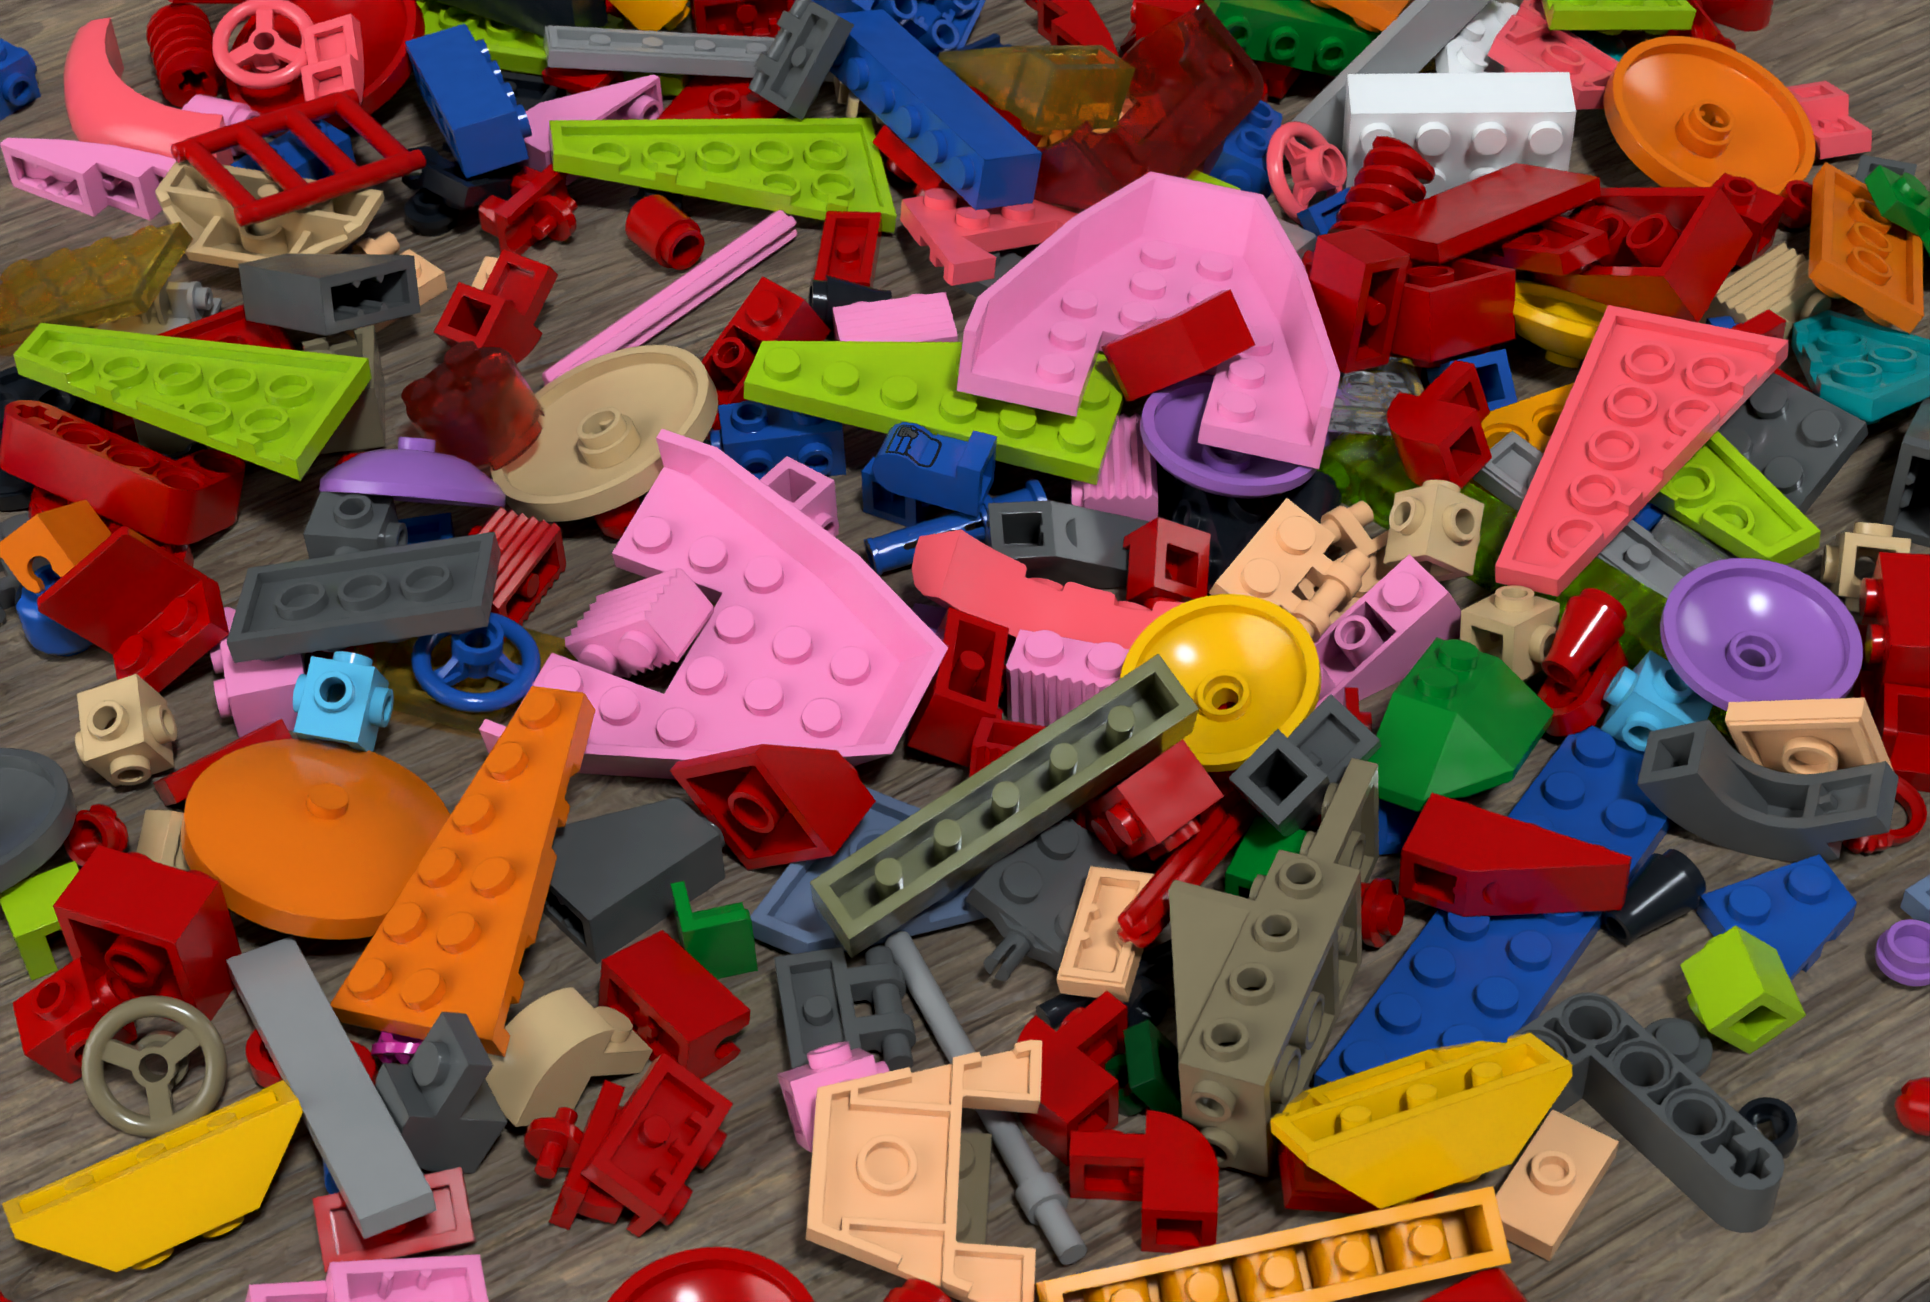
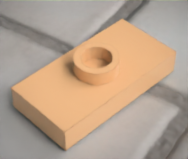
(1094, 953)
(1553, 1183)

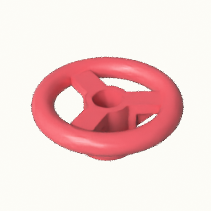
(272, 66)
(1311, 169)

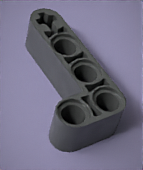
(1663, 1110)

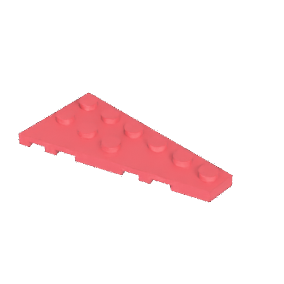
(1630, 423)

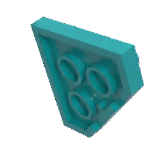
(1862, 364)

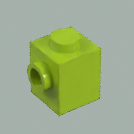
(1741, 990)

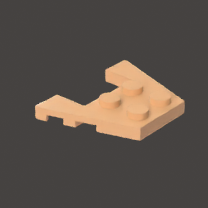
(891, 1171)

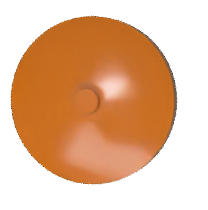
(1704, 110)
(310, 834)

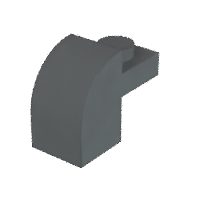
(1291, 774)
(444, 1098)

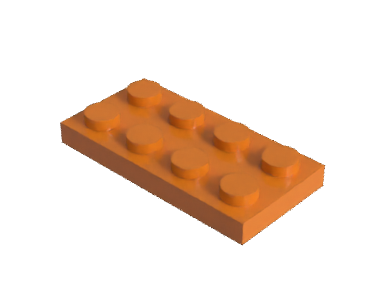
(1862, 253)

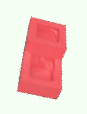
(333, 58)
(1832, 128)

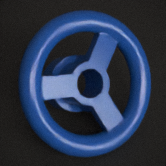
(478, 656)

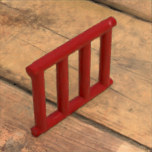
(297, 191)

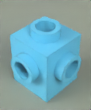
(1650, 700)
(342, 701)

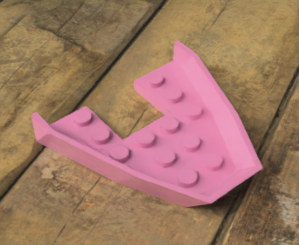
(1145, 260)
(796, 648)

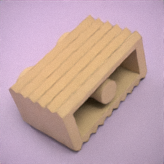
(1770, 282)

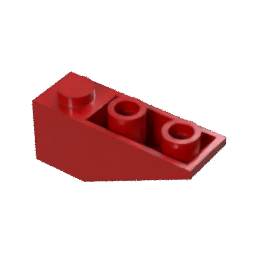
(765, 315)
(1502, 866)

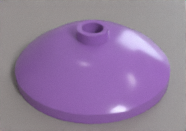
(1171, 433)
(414, 475)
(1759, 634)

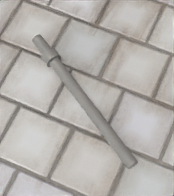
(1037, 1190)

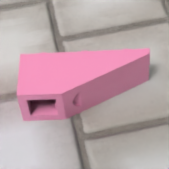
(621, 101)
(1386, 632)

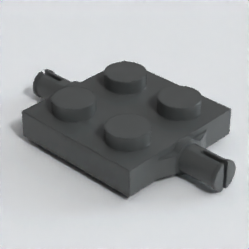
(1038, 892)

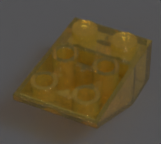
(1048, 84)

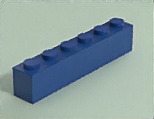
(936, 113)

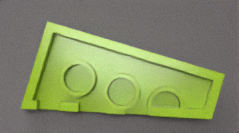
(1736, 506)

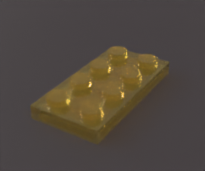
(89, 283)

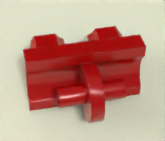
(536, 210)
(562, 1144)

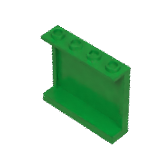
(1294, 33)

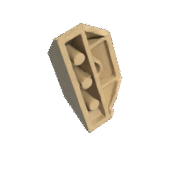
(219, 239)

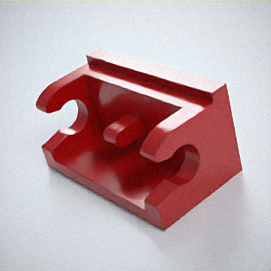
(673, 1003)

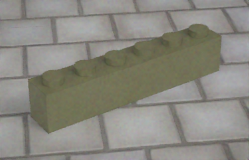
(1004, 805)

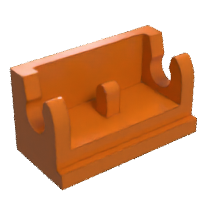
(59, 535)

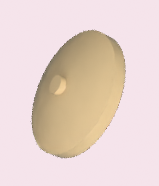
(603, 432)

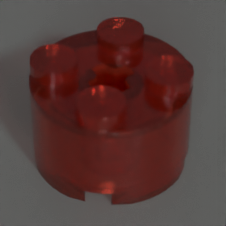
(475, 406)

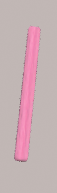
(684, 293)

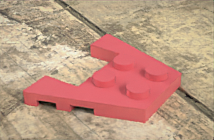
(1530, 46)
(965, 236)

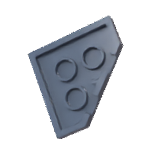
(794, 923)

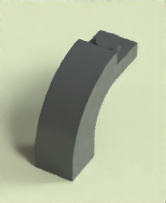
(1759, 810)

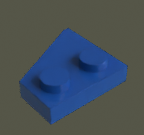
(1786, 908)

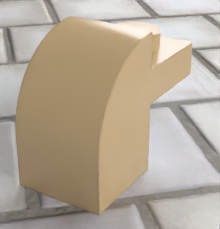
(557, 1050)

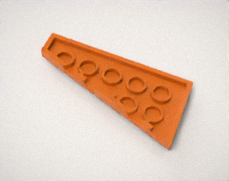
(479, 888)

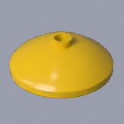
(1556, 321)
(1240, 654)

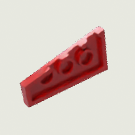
(1550, 247)

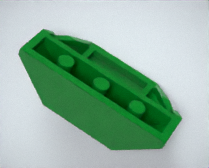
(1456, 726)

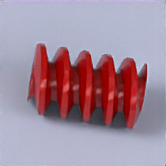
(183, 53)
(1387, 182)

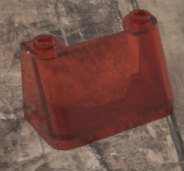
(1186, 96)

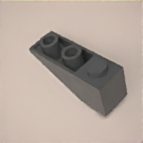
(1062, 541)

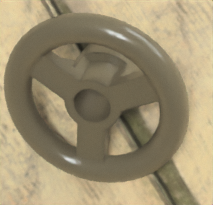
(172, 1046)

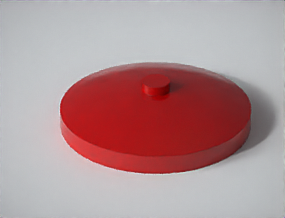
(387, 65)

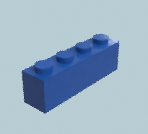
(469, 100)

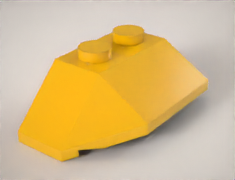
(1425, 1117)
(164, 1189)

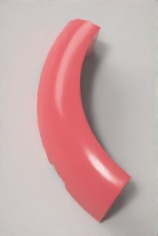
(113, 113)
(987, 584)

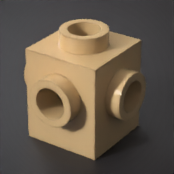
(1436, 529)
(1840, 560)
(1512, 627)
(125, 731)

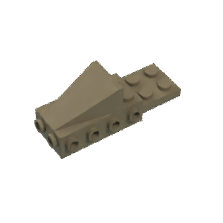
(1270, 975)

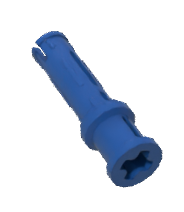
(888, 550)

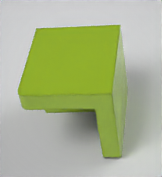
(32, 916)

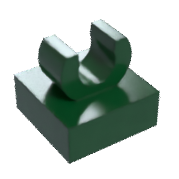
(1150, 1071)

